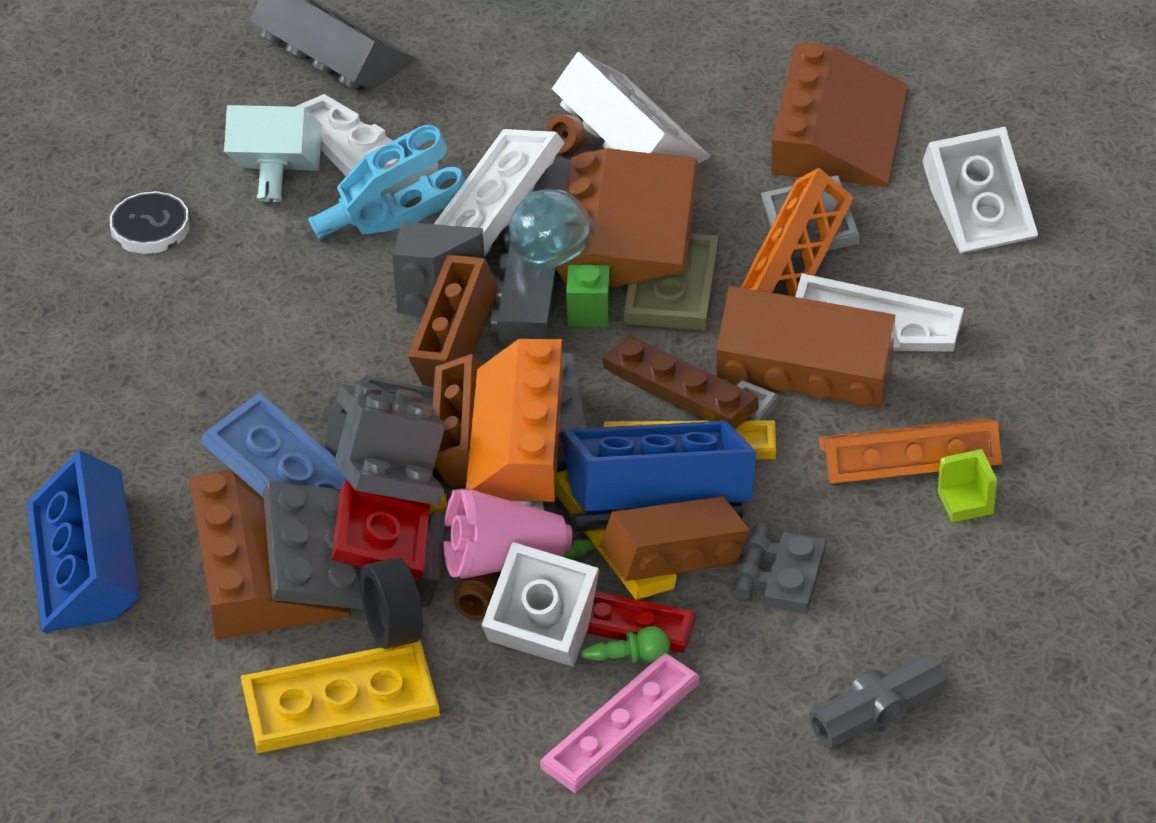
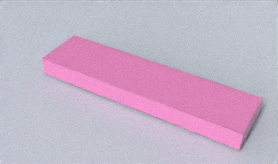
(619, 722)

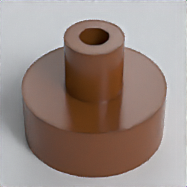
(570, 130)

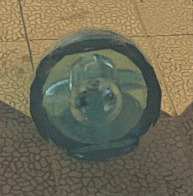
(549, 228)

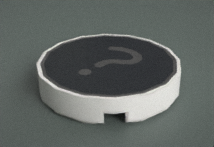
(149, 222)

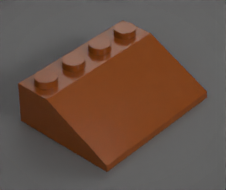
(837, 117)
(637, 210)
(237, 560)

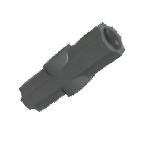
(877, 700)

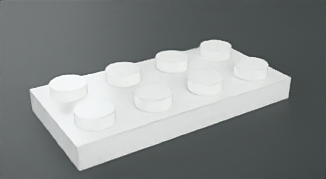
(501, 181)

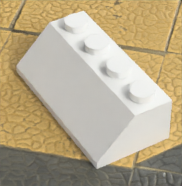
(621, 111)

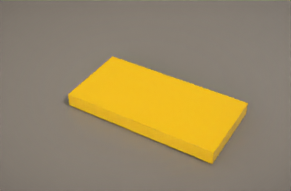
(339, 696)

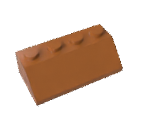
(806, 346)

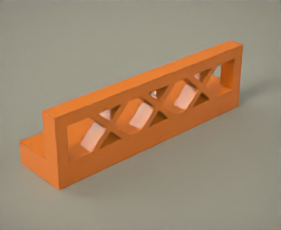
(791, 228)
(907, 449)

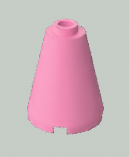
(488, 525)

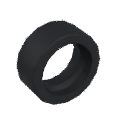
(391, 603)

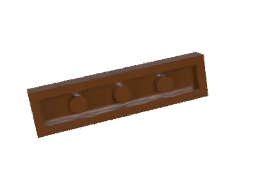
(680, 382)

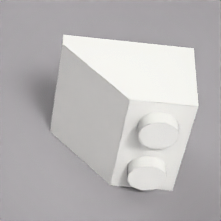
(541, 604)

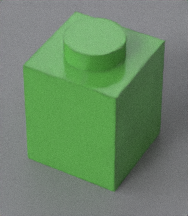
(588, 295)

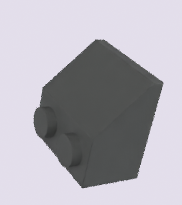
(420, 256)

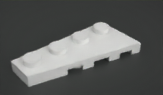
(348, 139)
(918, 322)

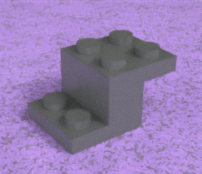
(389, 443)

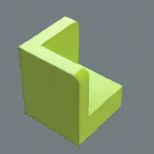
(967, 485)

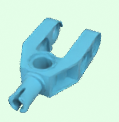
(361, 190)

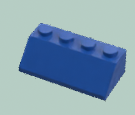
(657, 464)
(82, 545)

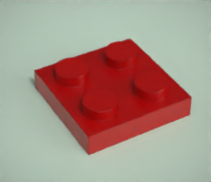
(380, 529)

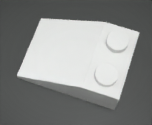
(979, 190)

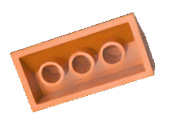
(517, 422)

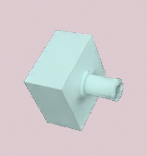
(273, 142)

